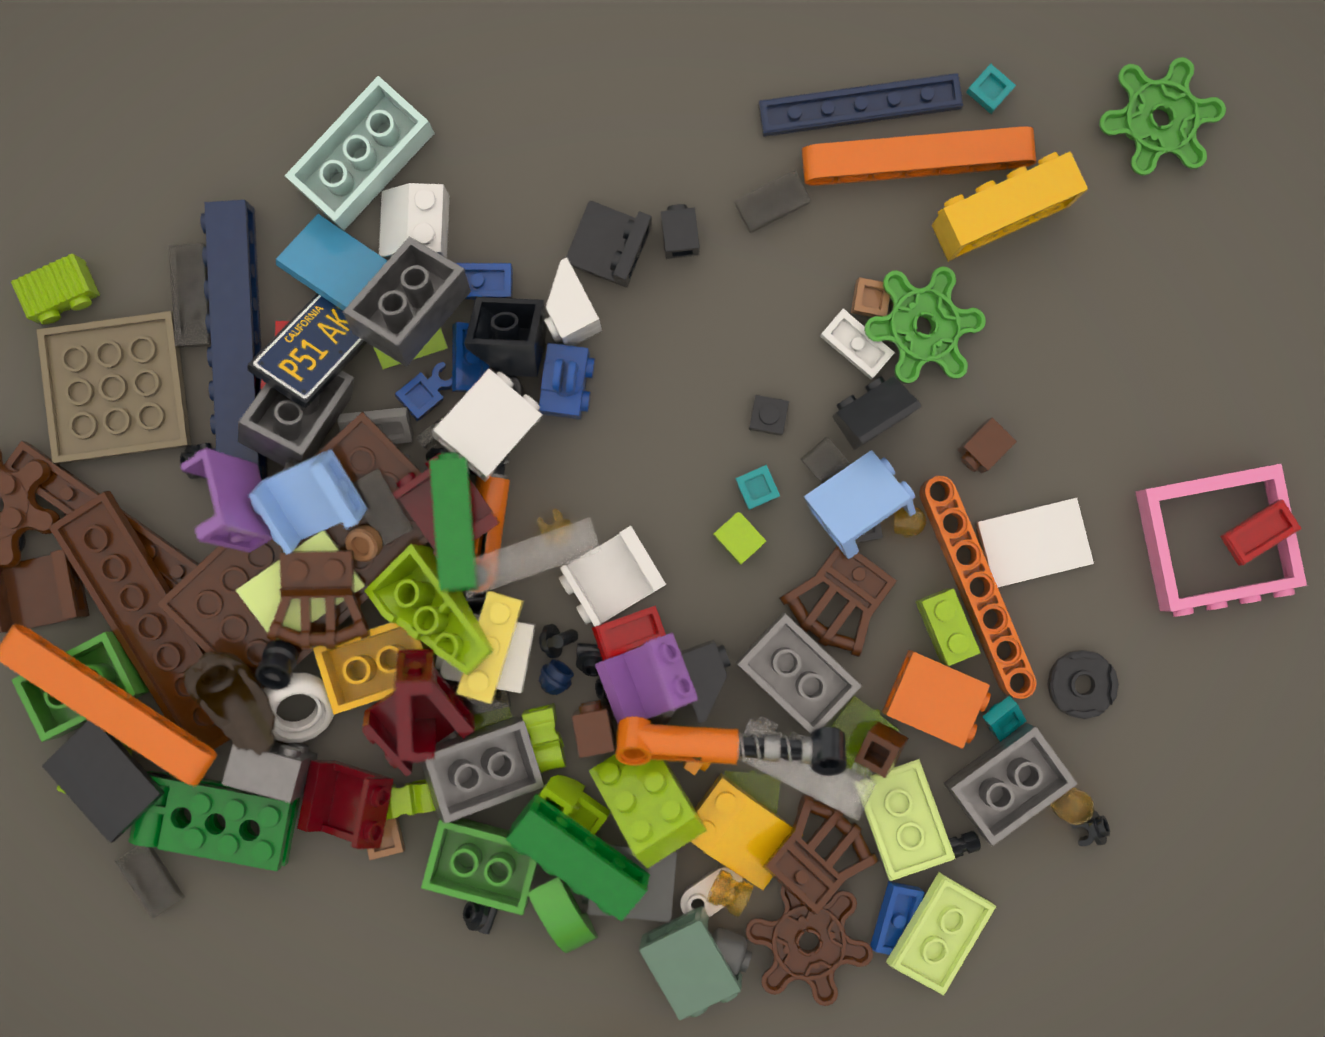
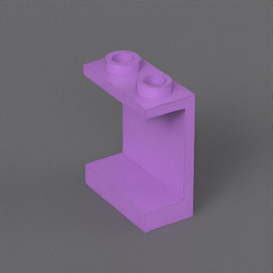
(230, 483)
(647, 680)

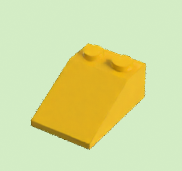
(739, 830)

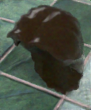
(232, 700)

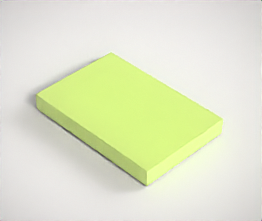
(263, 590)
(906, 822)
(941, 934)

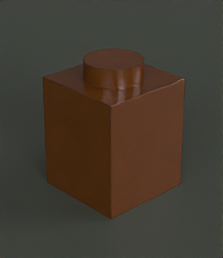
(985, 446)
(881, 749)

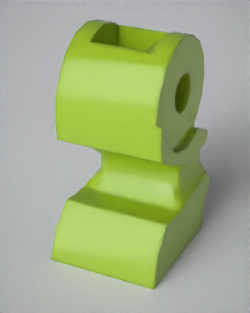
(545, 740)
(410, 799)

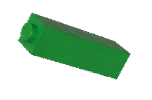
(453, 523)

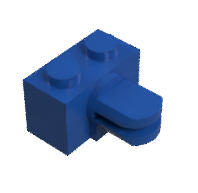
(565, 381)

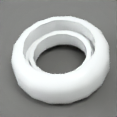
(312, 725)

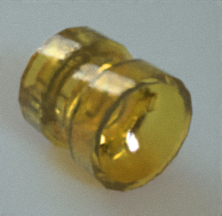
(1078, 808)
(729, 893)

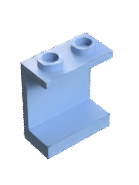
(307, 500)
(859, 500)

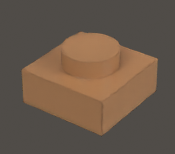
(870, 298)
(391, 842)

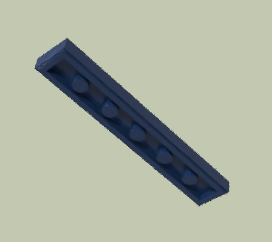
(860, 104)

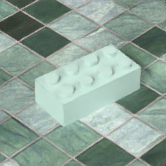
(360, 153)

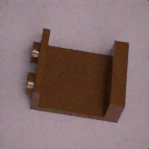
(41, 592)

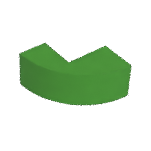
(562, 915)

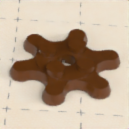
(21, 509)
(813, 965)

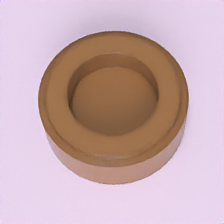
(364, 542)

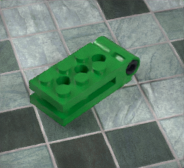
(203, 836)

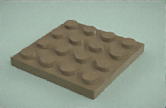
(113, 388)

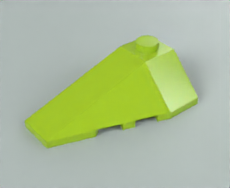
(411, 598)

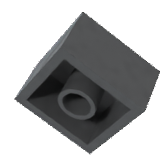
(273, 774)

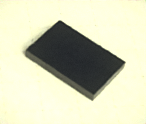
(103, 780)

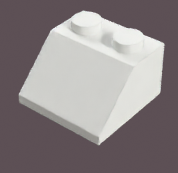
(414, 212)
(569, 309)

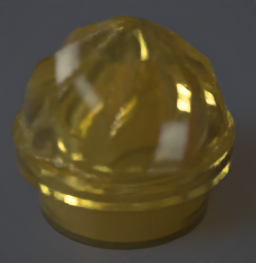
(909, 525)

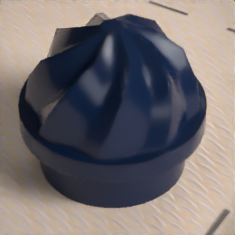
(555, 677)

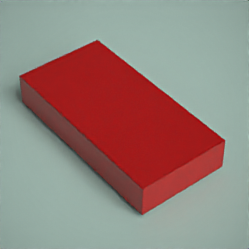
(1260, 532)
(628, 632)

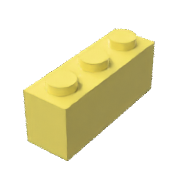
(498, 623)

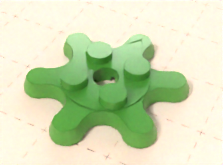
(1175, 99)
(945, 318)

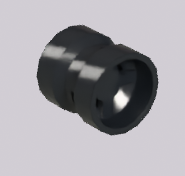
(277, 665)

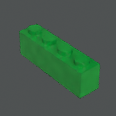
(578, 858)

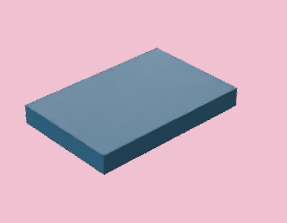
(330, 262)

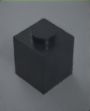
(680, 231)

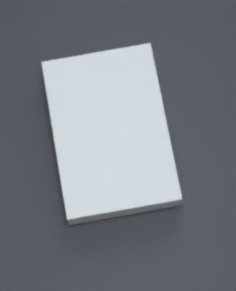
(1035, 542)

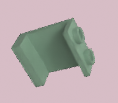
(689, 964)

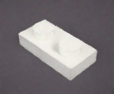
(850, 340)

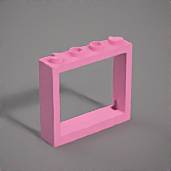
(1159, 552)

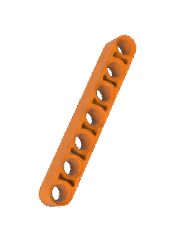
(918, 156)
(989, 599)
(106, 705)

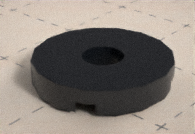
(1062, 684)

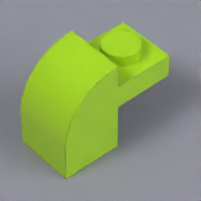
(569, 798)

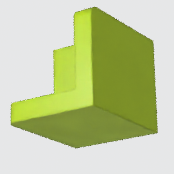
(739, 538)

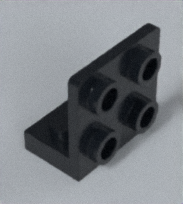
(609, 243)

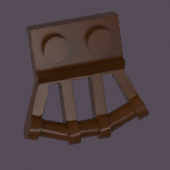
(318, 575)
(853, 579)
(803, 869)

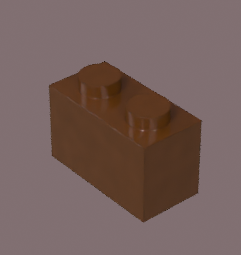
(594, 729)

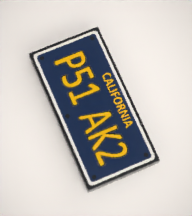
(307, 352)

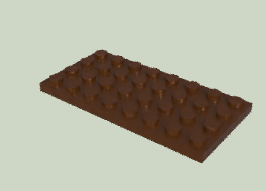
(207, 598)

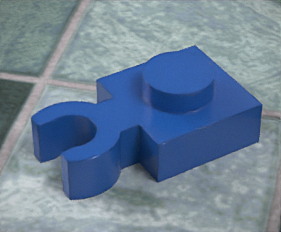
(423, 394)

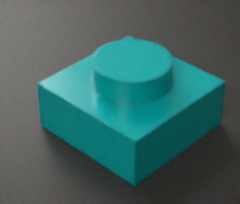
(990, 88)
(757, 487)
(1004, 718)

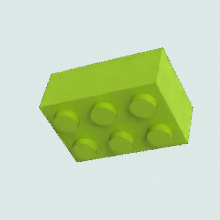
(648, 807)

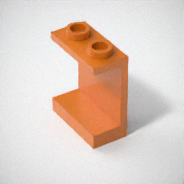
(937, 699)

